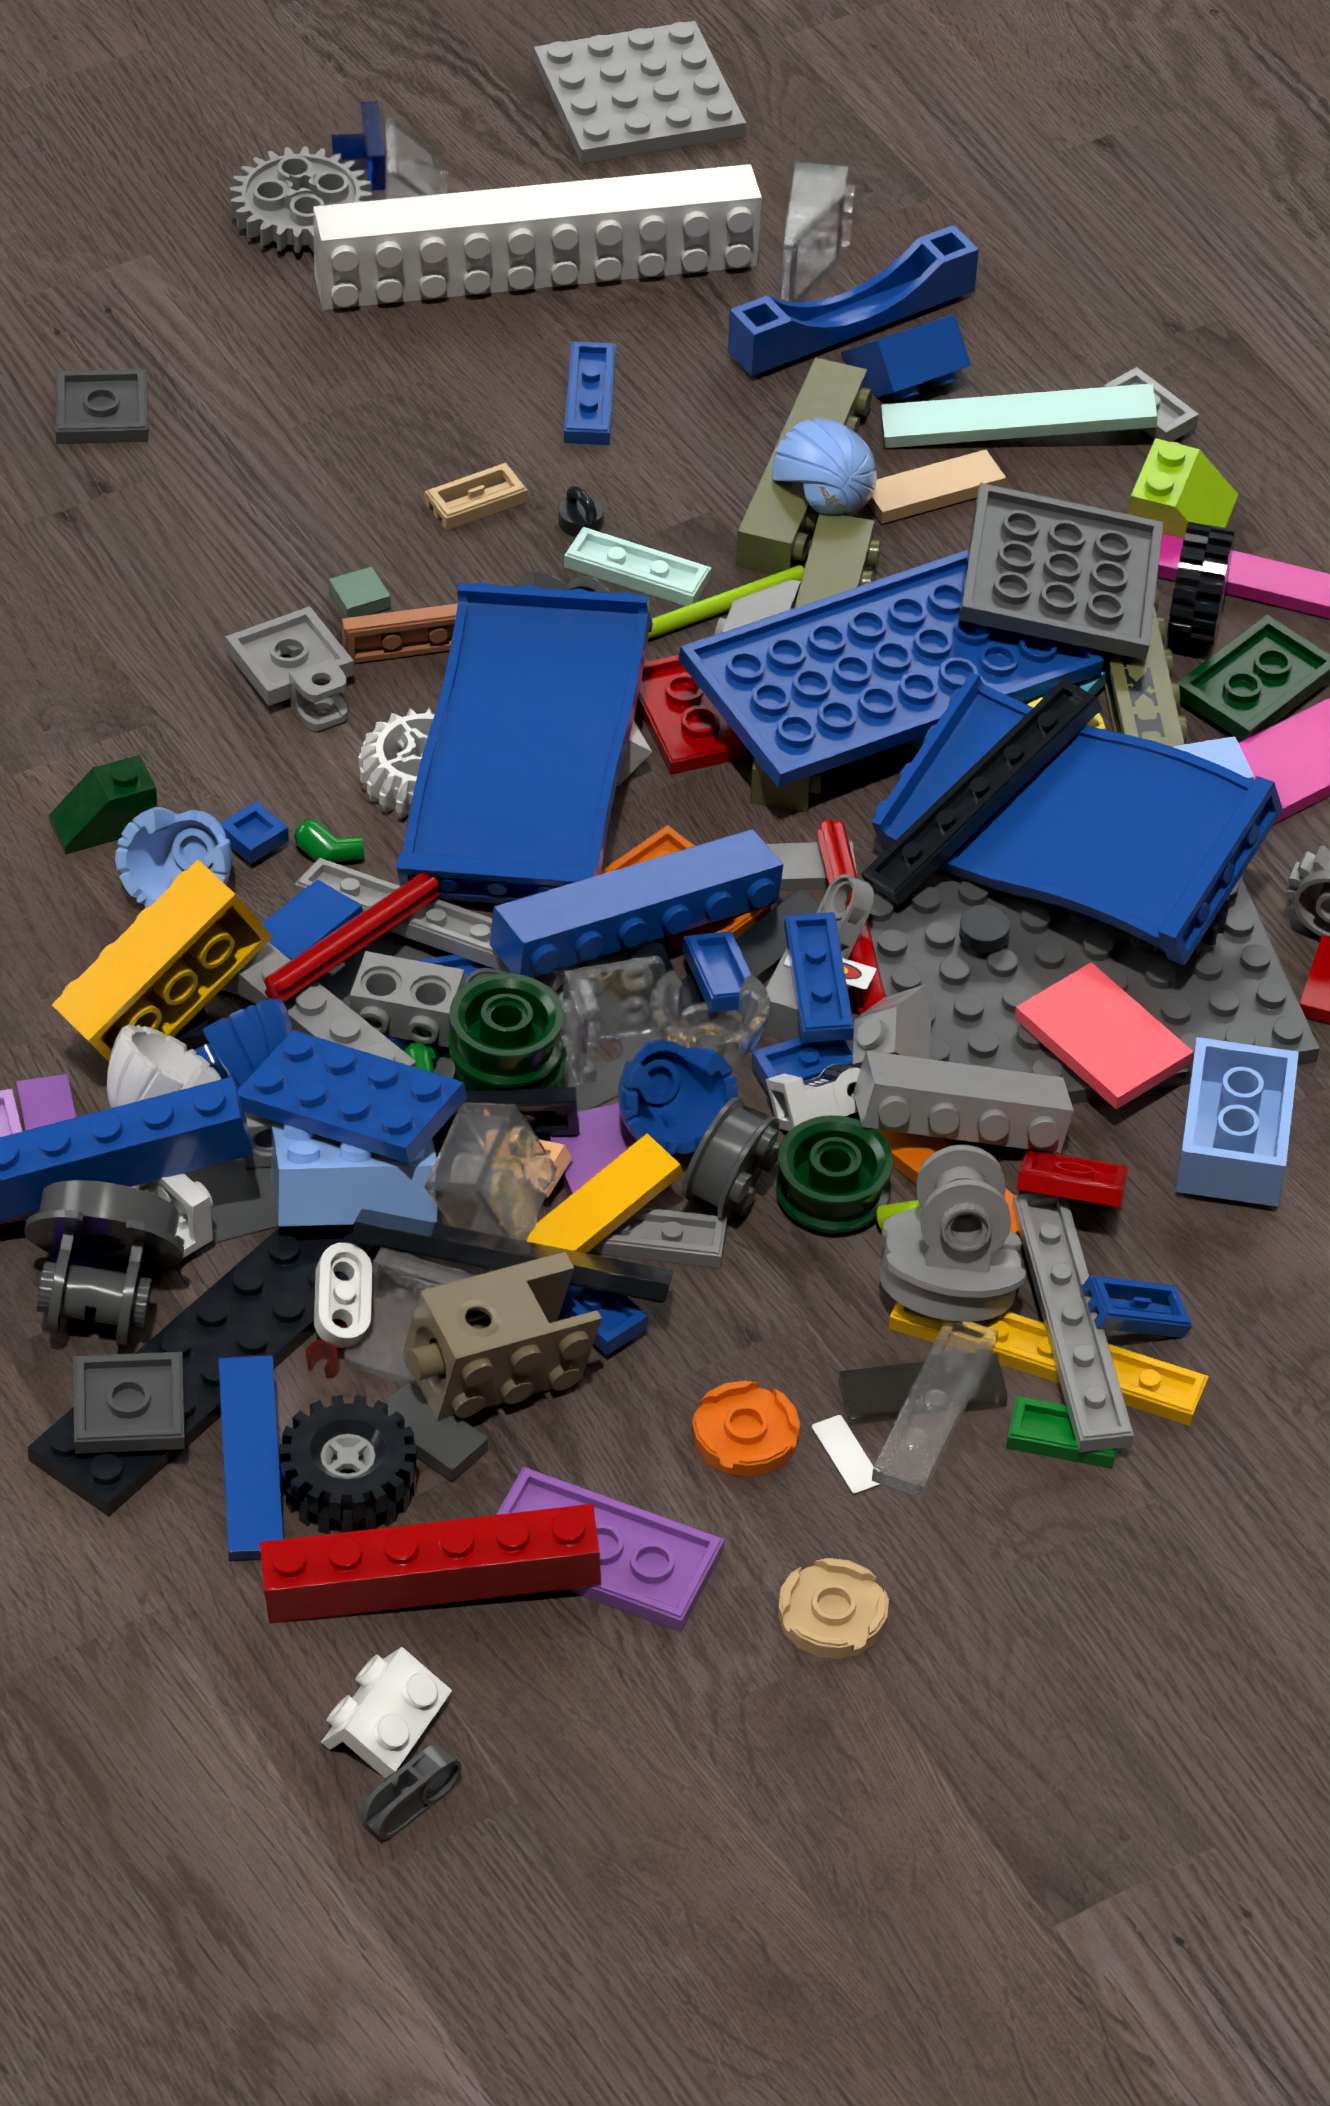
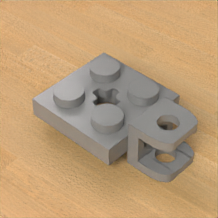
(308, 678)

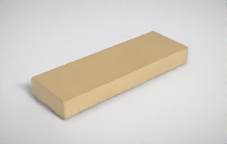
(934, 486)

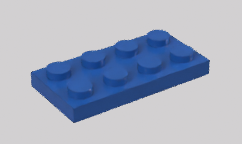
(351, 1096)

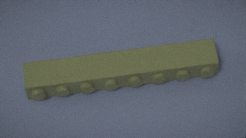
(835, 563)

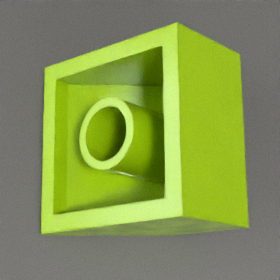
(1181, 488)

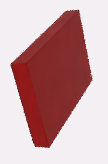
(684, 720)

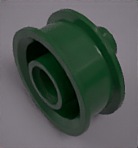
(506, 1030)
(833, 1174)

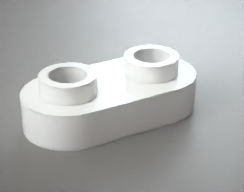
(340, 1298)

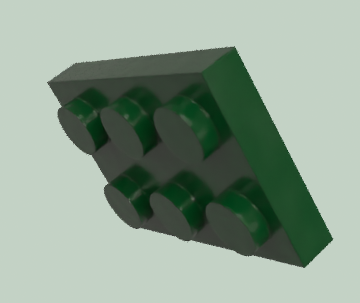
(1256, 678)

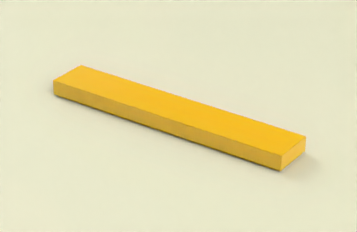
(1024, 1346)

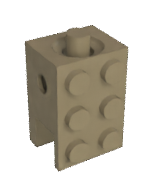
(498, 1338)

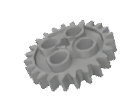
(280, 194)

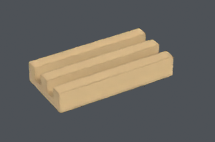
(481, 498)

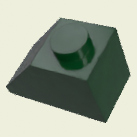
(103, 804)

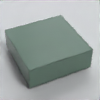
(359, 593)

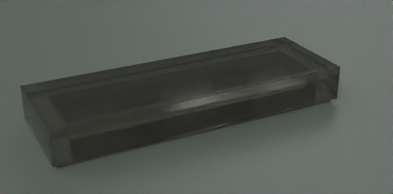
(882, 1391)

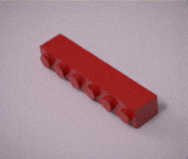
(430, 1563)

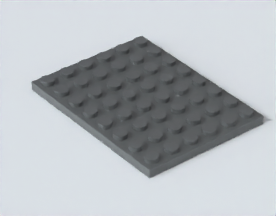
(1220, 994)

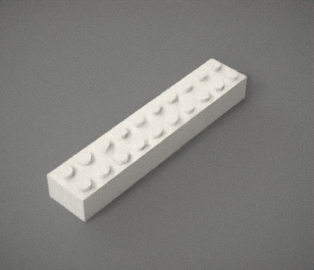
(536, 236)

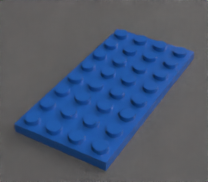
(866, 669)

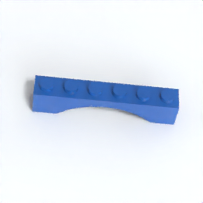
(925, 275)

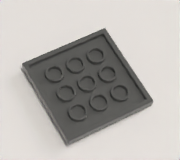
(1062, 571)

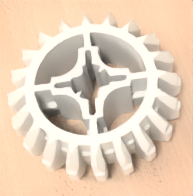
(393, 758)

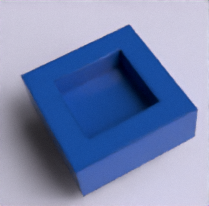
(255, 832)

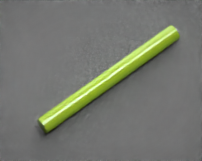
(718, 603)

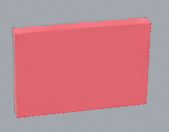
(1103, 1035)

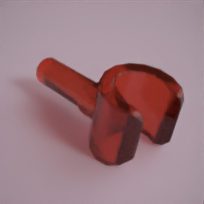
(324, 1350)

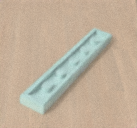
(1019, 415)

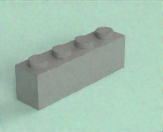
(963, 1102)

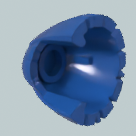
(245, 1039)
(674, 1093)

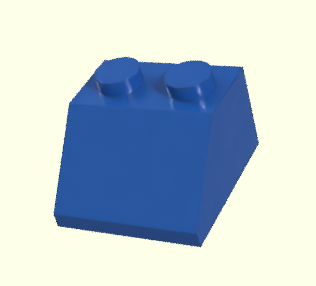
(912, 357)

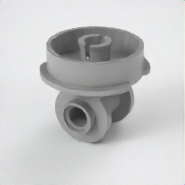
(957, 1250)

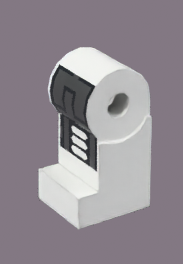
(822, 1096)

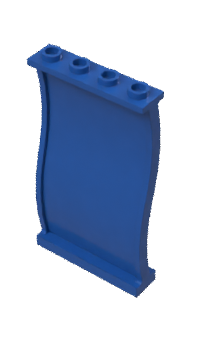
(526, 741)
(1100, 829)

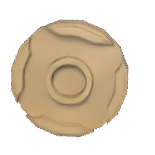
(833, 1609)

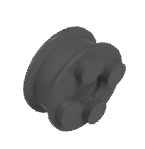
(732, 1159)

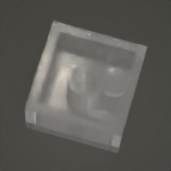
(491, 1172)

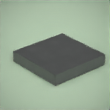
(101, 406)
(128, 1402)

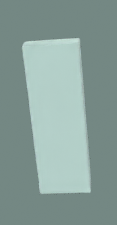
(637, 567)

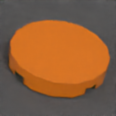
(745, 1429)

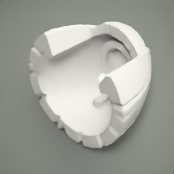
(152, 1065)

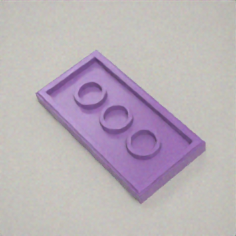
(645, 1559)

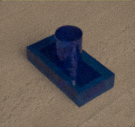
(365, 145)

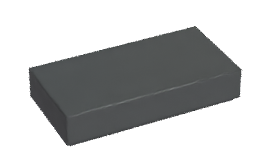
(442, 1444)

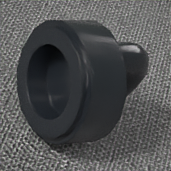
(580, 511)

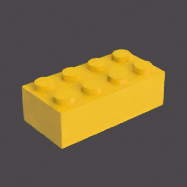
(165, 962)

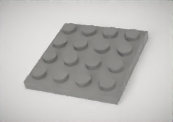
(639, 91)

